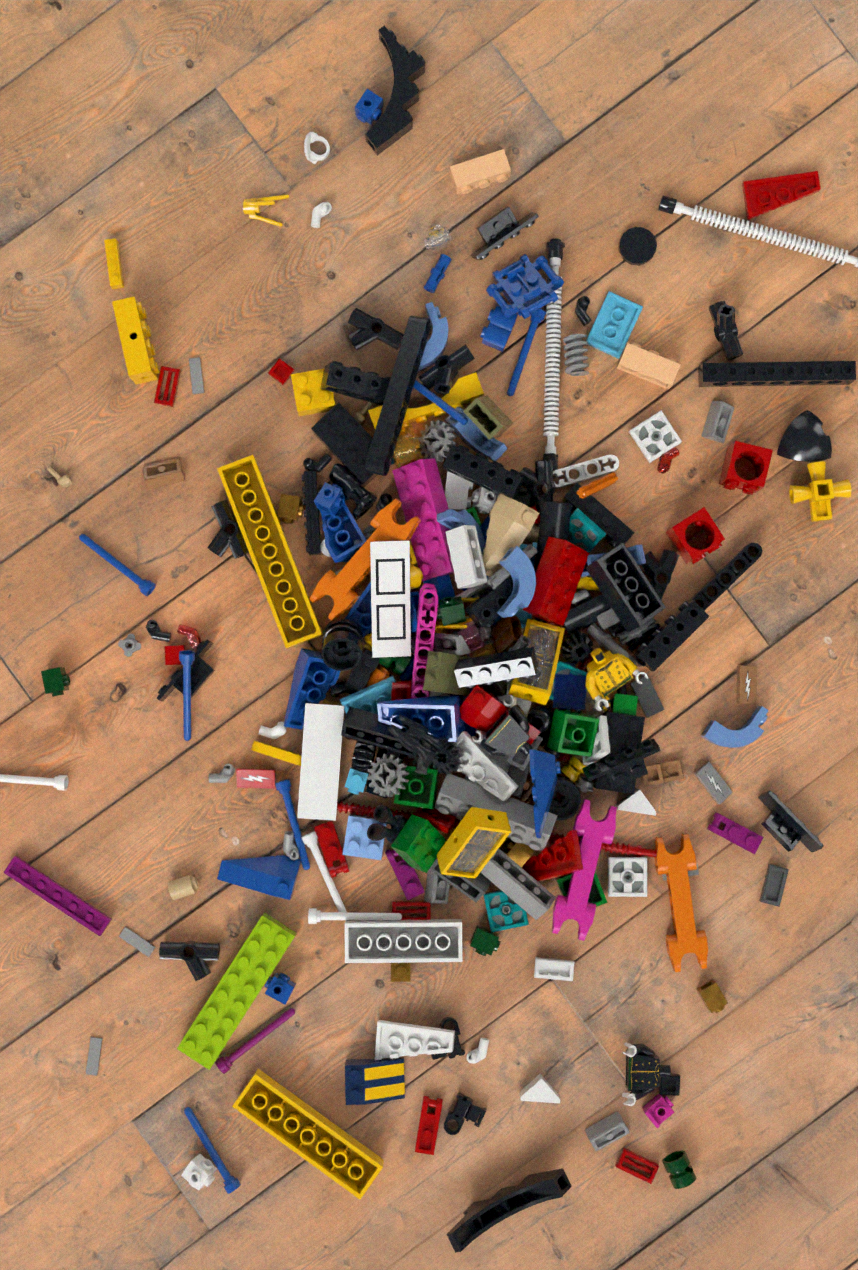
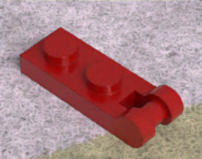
(331, 848)
(428, 1126)

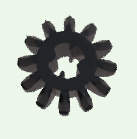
(576, 647)
(363, 756)
(452, 761)

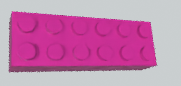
(424, 497)

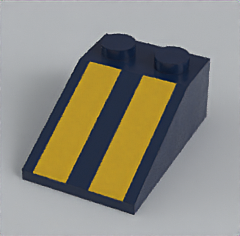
(374, 1080)

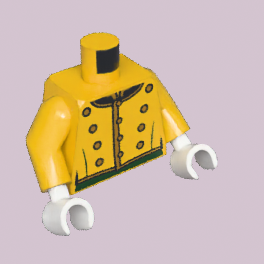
(608, 673)

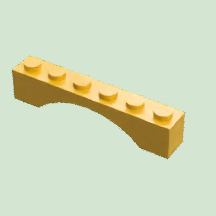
(463, 392)

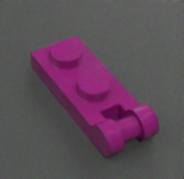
(735, 833)
(406, 876)

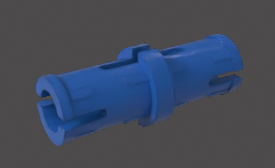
(437, 273)

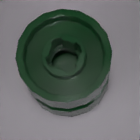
(397, 663)
(678, 1165)

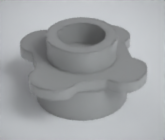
(134, 645)
(584, 785)

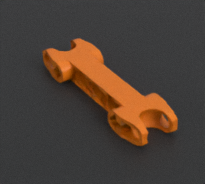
(342, 585)
(685, 936)

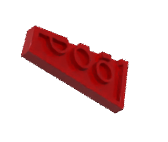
(775, 192)
(556, 860)

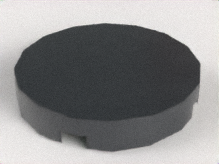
(637, 246)

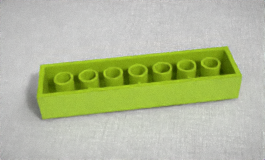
(236, 991)

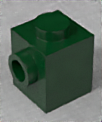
(451, 610)
(55, 681)
(484, 941)

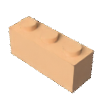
(480, 172)
(648, 365)

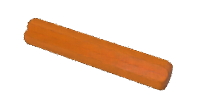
(597, 485)

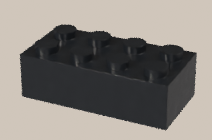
(346, 441)
(625, 587)
(623, 733)

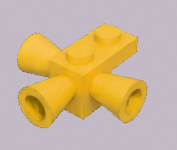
(819, 492)

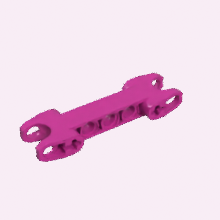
(424, 623)
(575, 903)

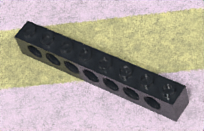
(777, 373)

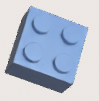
(357, 841)

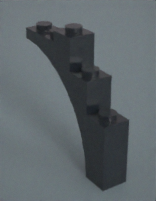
(396, 119)
(505, 1203)

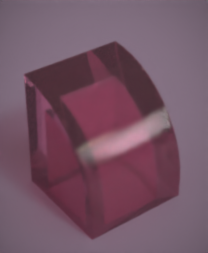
(472, 638)

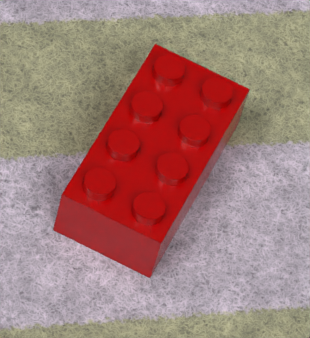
(557, 580)

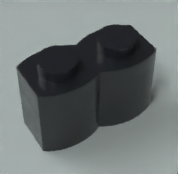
(359, 676)

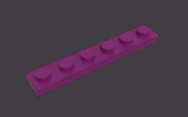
(57, 895)

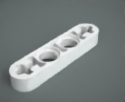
(582, 469)

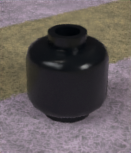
(540, 718)

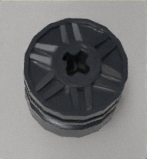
(342, 645)
(569, 802)

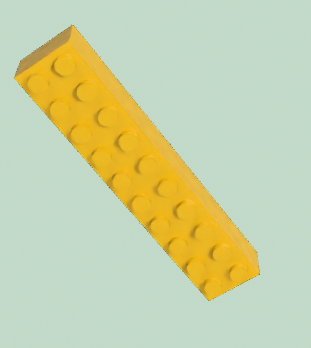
(270, 551)

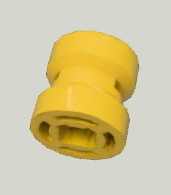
(570, 772)

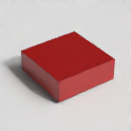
(281, 371)
(172, 654)

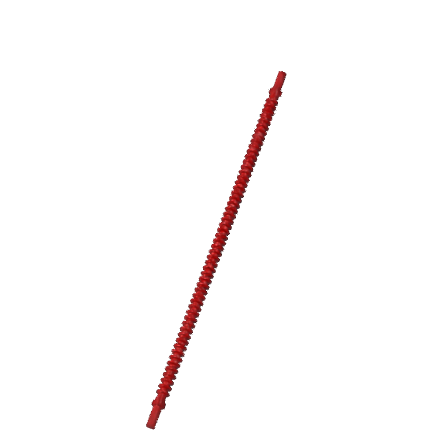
(635, 850)

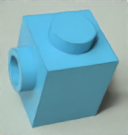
(356, 781)

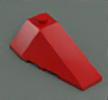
(484, 708)

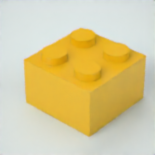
(308, 395)

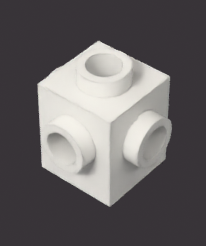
(483, 500)
(199, 1172)

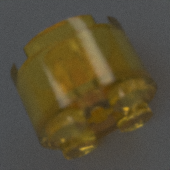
(406, 448)

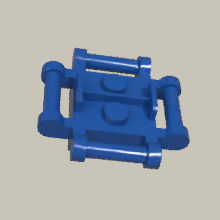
(524, 286)

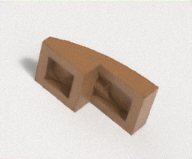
(663, 772)

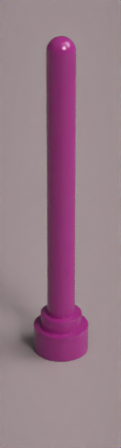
(224, 1063)

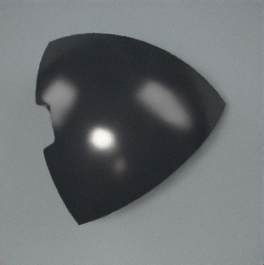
(805, 440)

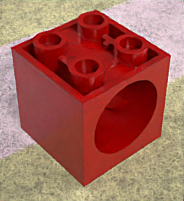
(757, 455)
(699, 519)

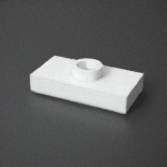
(554, 969)

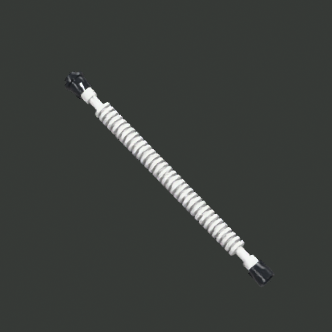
(671, 206)
(552, 356)

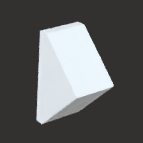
(636, 803)
(539, 1091)

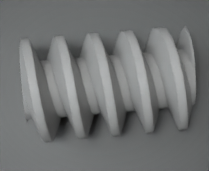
(575, 355)

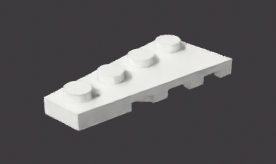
(483, 768)
(410, 1040)

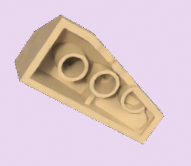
(507, 528)

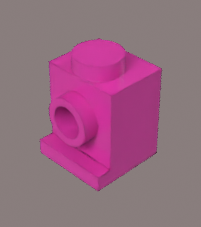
(652, 1107)

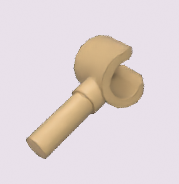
(359, 415)
(64, 481)

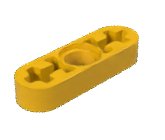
(276, 752)

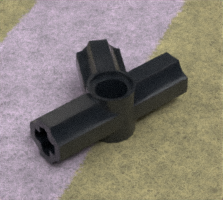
(726, 329)
(365, 335)
(446, 370)
(535, 480)
(223, 540)
(664, 566)
(196, 962)

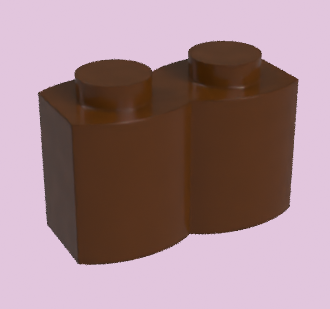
(506, 633)

